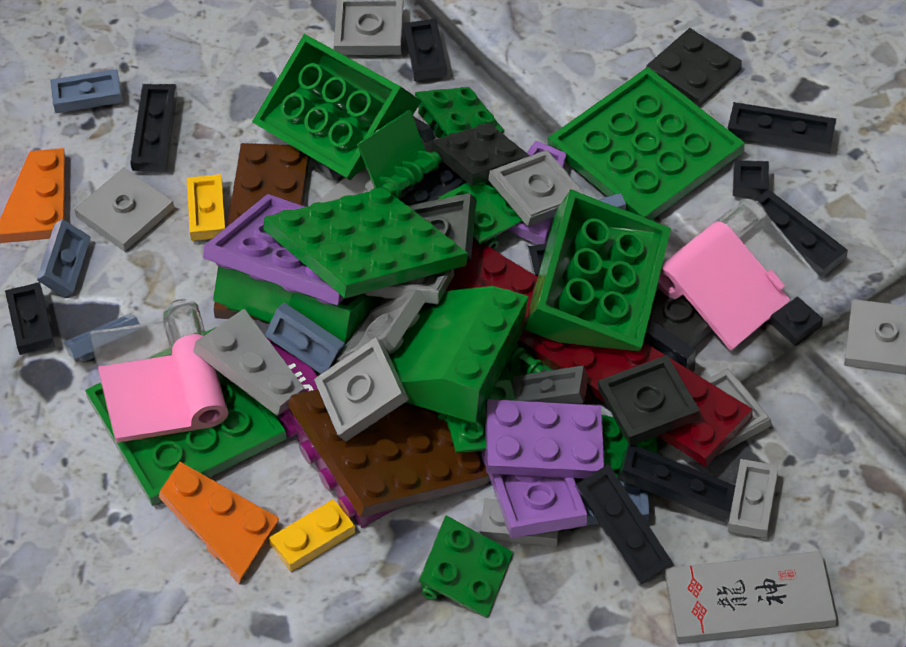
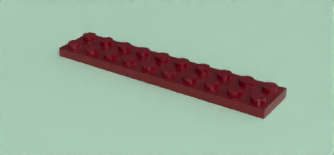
(701, 440)

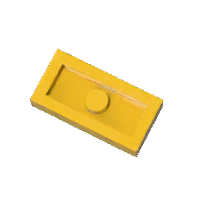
(205, 206)
(312, 535)

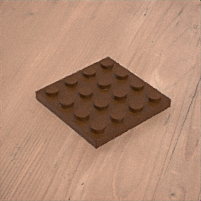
(394, 460)

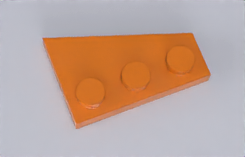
(36, 198)
(220, 518)

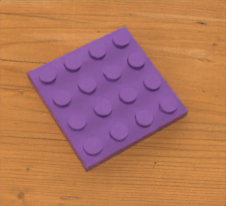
(254, 252)

